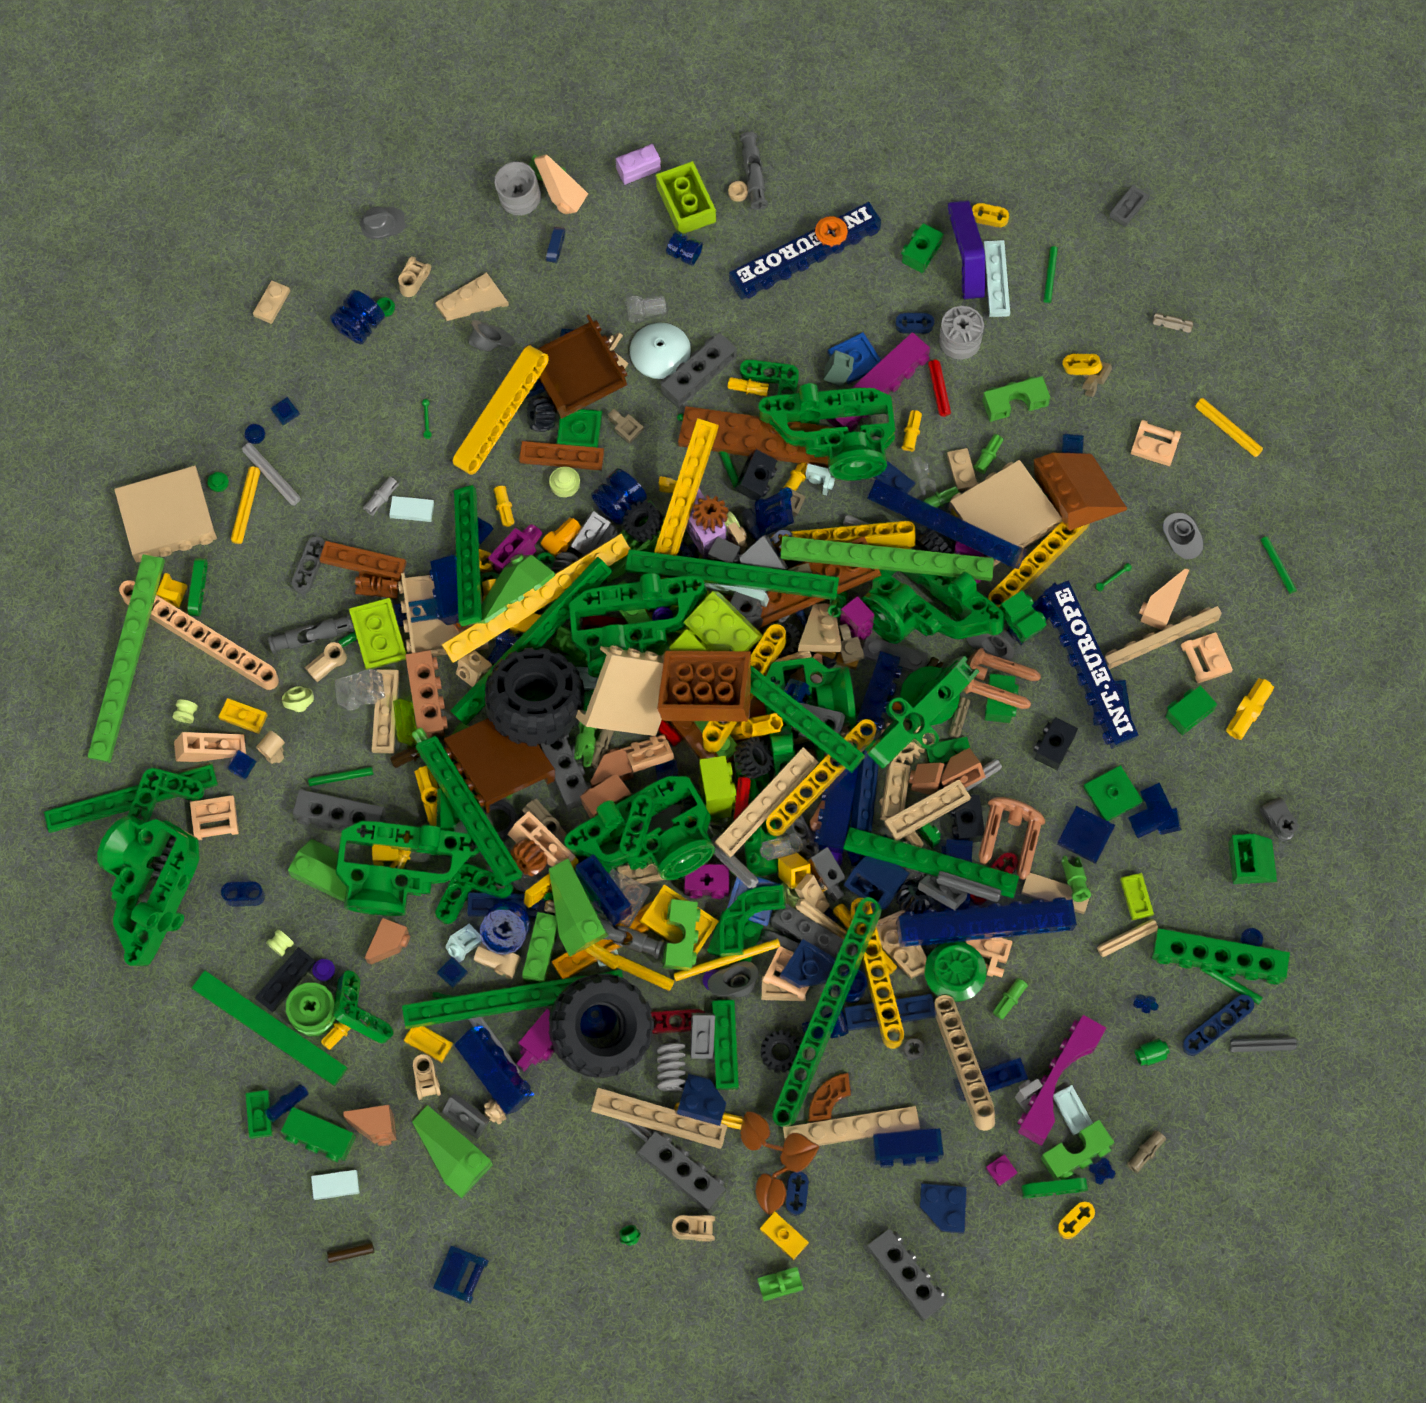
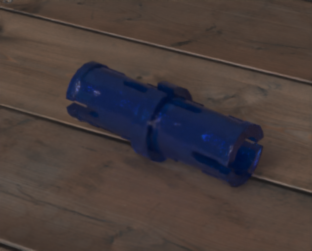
(286, 1102)

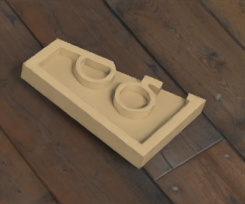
(472, 298)
(821, 631)
(909, 959)

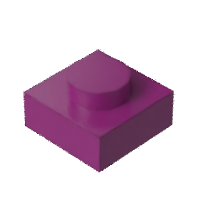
(1001, 1170)

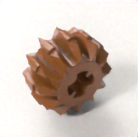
(703, 510)
(529, 857)

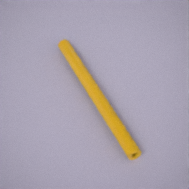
(727, 959)

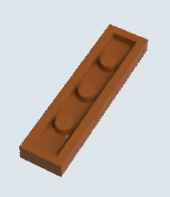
(561, 455)
(362, 561)

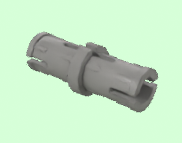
(380, 496)

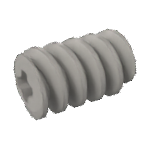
(670, 1066)

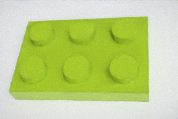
(378, 633)

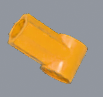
(559, 540)

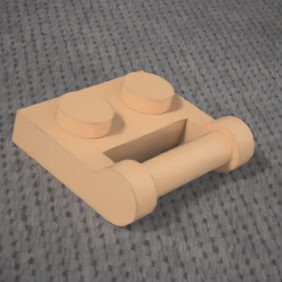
(1152, 448)
(1212, 654)
(212, 811)
(778, 963)

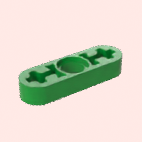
(197, 584)
(647, 812)
(1059, 1187)

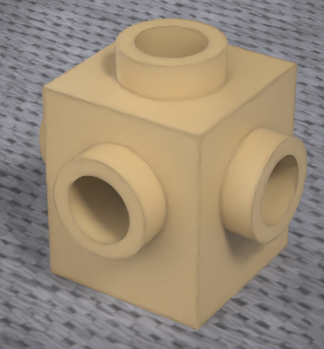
(472, 667)

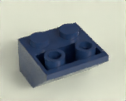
(876, 880)

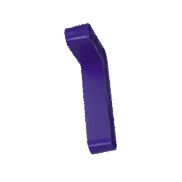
(970, 249)

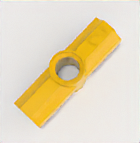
(1250, 709)
(757, 726)
(428, 787)

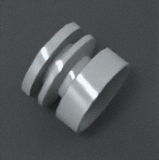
(517, 188)
(960, 342)

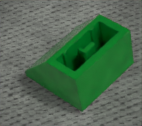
(1252, 859)

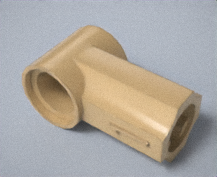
(324, 663)
(271, 747)
(500, 963)

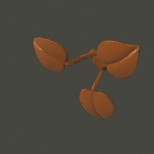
(795, 1155)

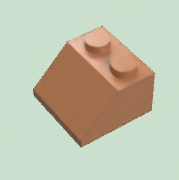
(610, 789)
(373, 1123)

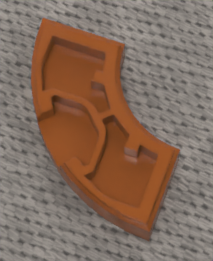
(828, 1096)

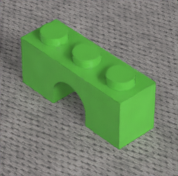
(1031, 391)
(683, 915)
(540, 948)
(1095, 1142)

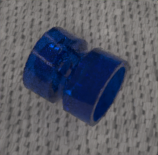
(686, 248)
(857, 988)

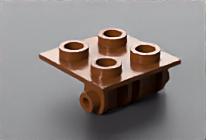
(376, 586)

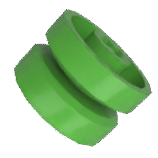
(305, 998)

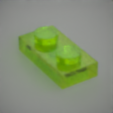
(404, 721)

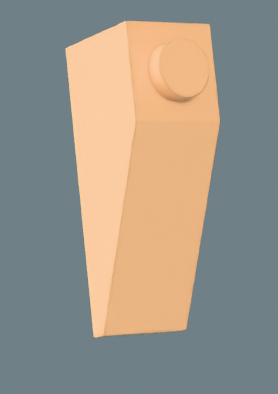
(561, 187)
(1161, 603)
(207, 746)
(533, 829)

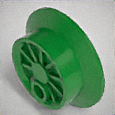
(955, 971)

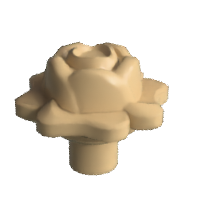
(494, 1112)

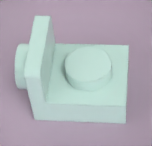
(820, 475)
(463, 942)

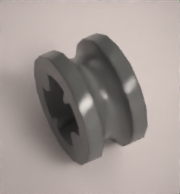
(920, 1050)

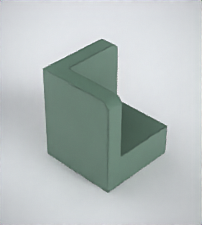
(838, 368)

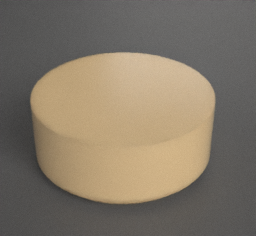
(738, 191)

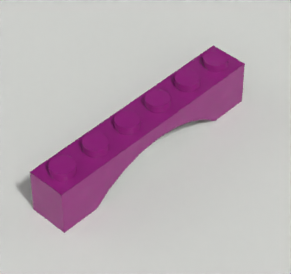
(1041, 1117)

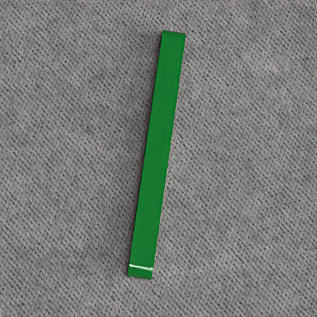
(818, 1020)

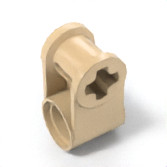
(415, 274)
(425, 1081)
(695, 1228)

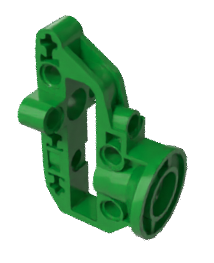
(856, 453)
(650, 594)
(901, 610)
(831, 693)
(922, 708)
(678, 849)
(128, 852)
(377, 890)

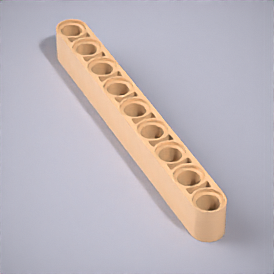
(208, 639)

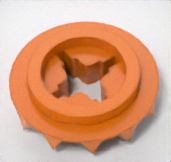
(834, 224)

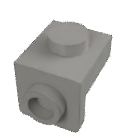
(1026, 1092)

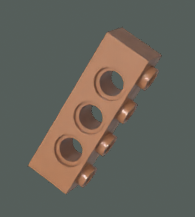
(417, 664)

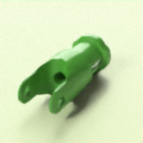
(585, 744)
(1076, 879)

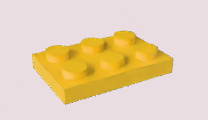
(656, 918)

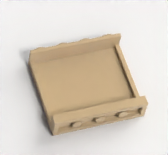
(1008, 506)
(165, 514)
(424, 634)
(626, 693)

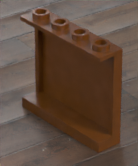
(580, 369)
(495, 764)

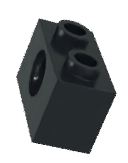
(748, 483)
(1054, 755)
(968, 831)

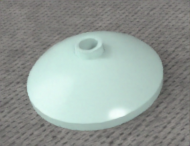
(659, 360)

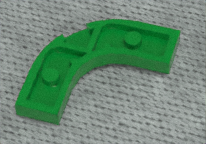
(741, 910)

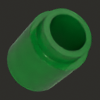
(1152, 1052)

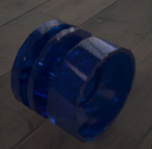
(357, 316)
(618, 495)
(500, 939)

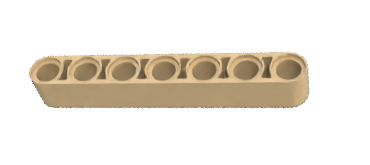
(960, 1051)

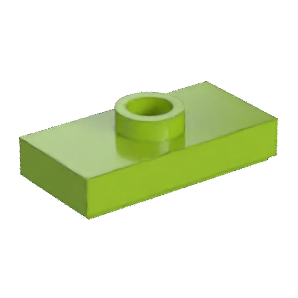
(1136, 896)

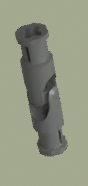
(755, 182)
(323, 630)
(640, 943)

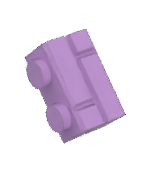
(638, 164)

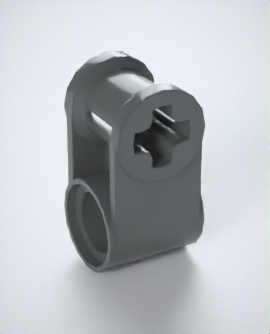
(1278, 815)

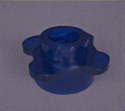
(1108, 1172)

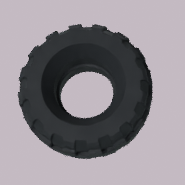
(530, 720)
(633, 1019)

